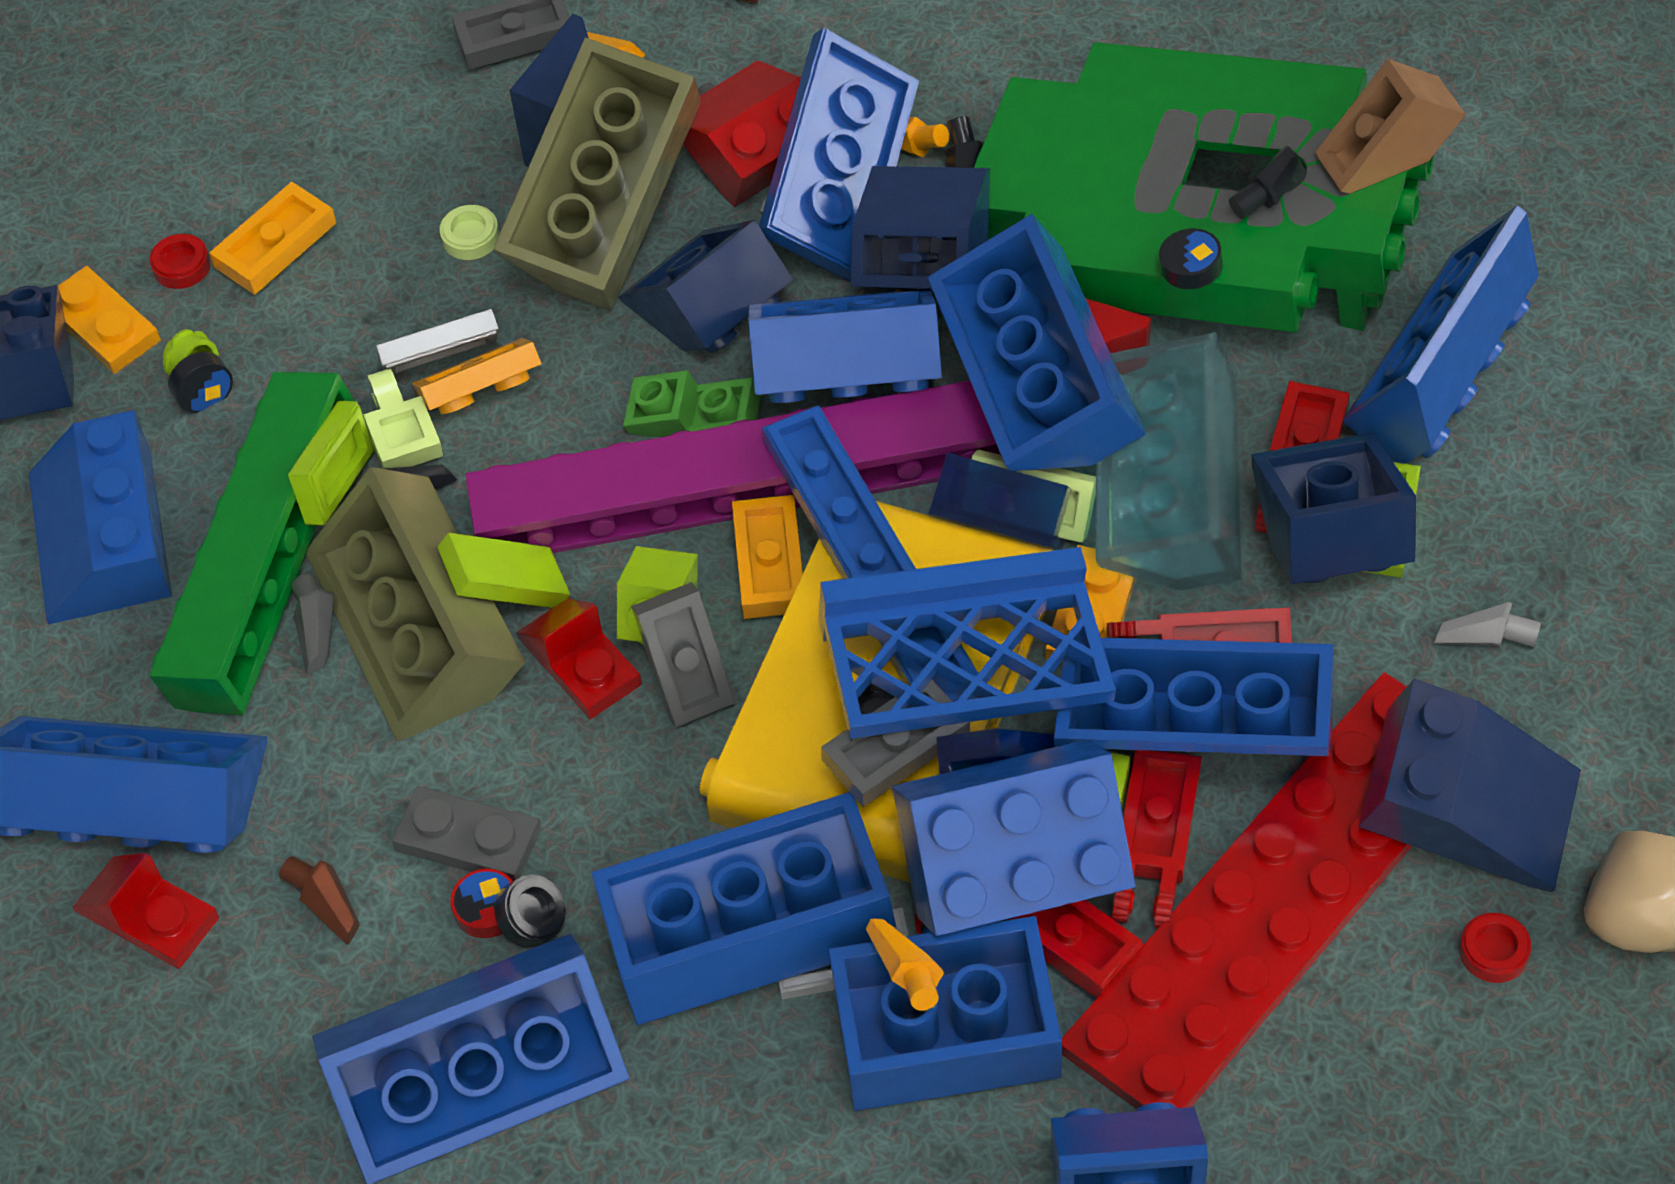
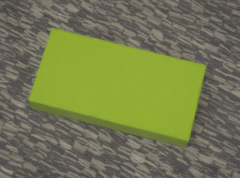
(331, 462)
(503, 570)

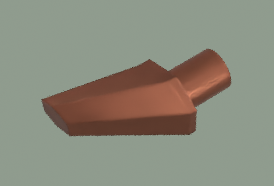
(322, 894)

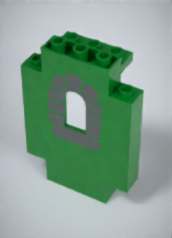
(1111, 166)

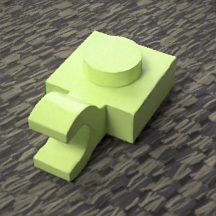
(399, 428)

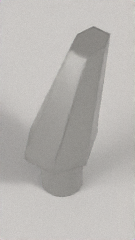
(1488, 628)

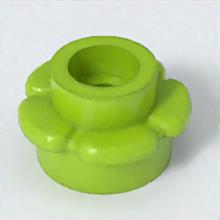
(184, 344)

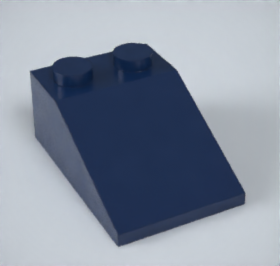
(1470, 787)

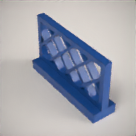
(954, 601)

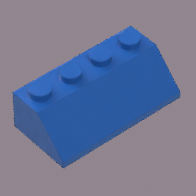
(1448, 341)
(1035, 352)
(1207, 698)
(127, 782)
(741, 907)
(470, 1058)

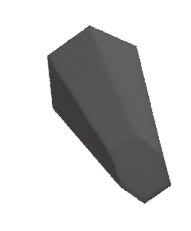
(312, 621)

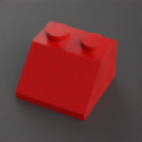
(743, 129)

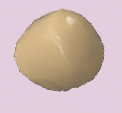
(1635, 893)

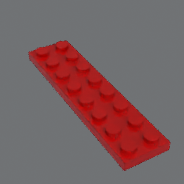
(1245, 927)

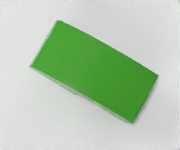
(677, 403)

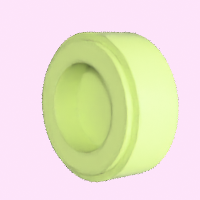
(469, 232)

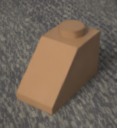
(1390, 127)

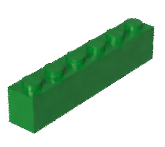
(248, 555)

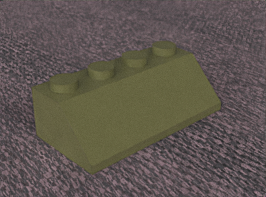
(599, 173)
(393, 597)

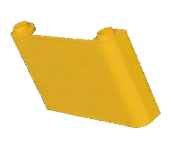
(796, 705)

